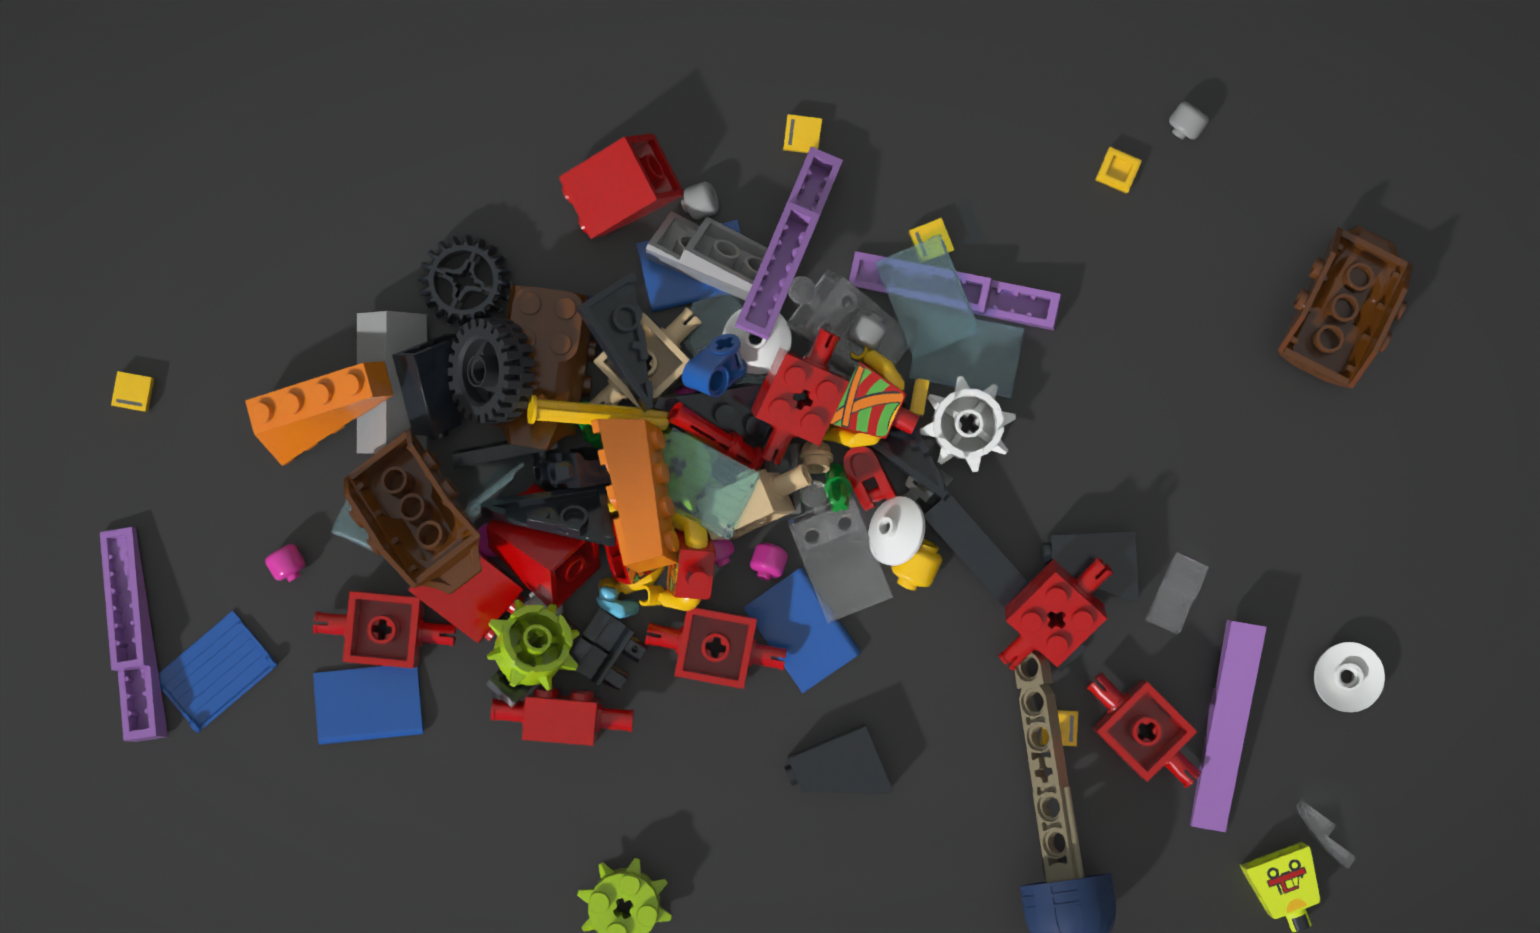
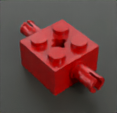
(793, 375)
(1060, 634)
(364, 641)
(695, 658)
(562, 718)
(1166, 728)

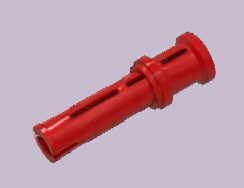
(729, 444)

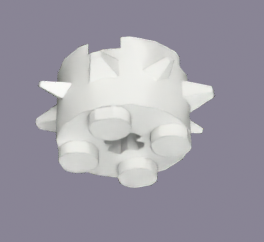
(987, 421)

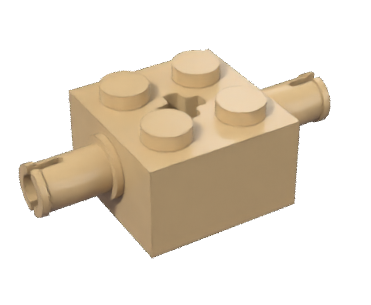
(666, 363)
(769, 500)

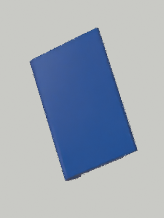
(670, 288)
(794, 620)
(215, 671)
(367, 704)

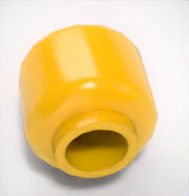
(921, 568)

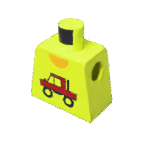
(1285, 884)

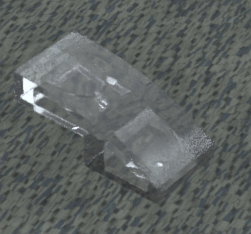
(1177, 593)
(1320, 829)

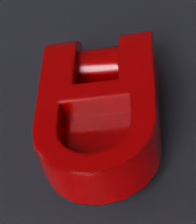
(861, 465)

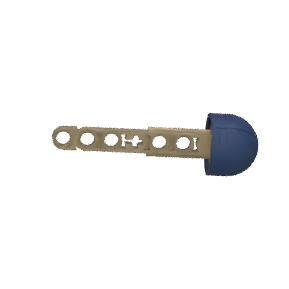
(1067, 898)

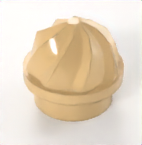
(816, 458)

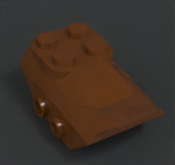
(1347, 307)
(561, 355)
(414, 516)

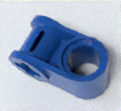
(715, 366)

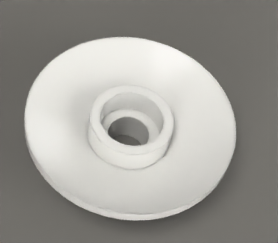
(760, 356)
(897, 530)
(1366, 679)

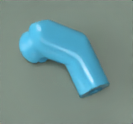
(619, 609)

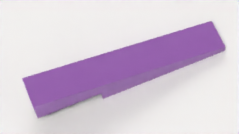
(788, 243)
(984, 295)
(131, 637)
(1227, 724)

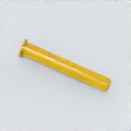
(585, 412)

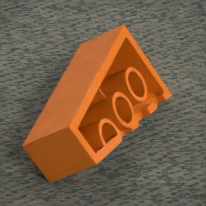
(309, 411)
(639, 492)

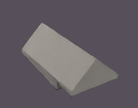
(707, 253)
(378, 338)

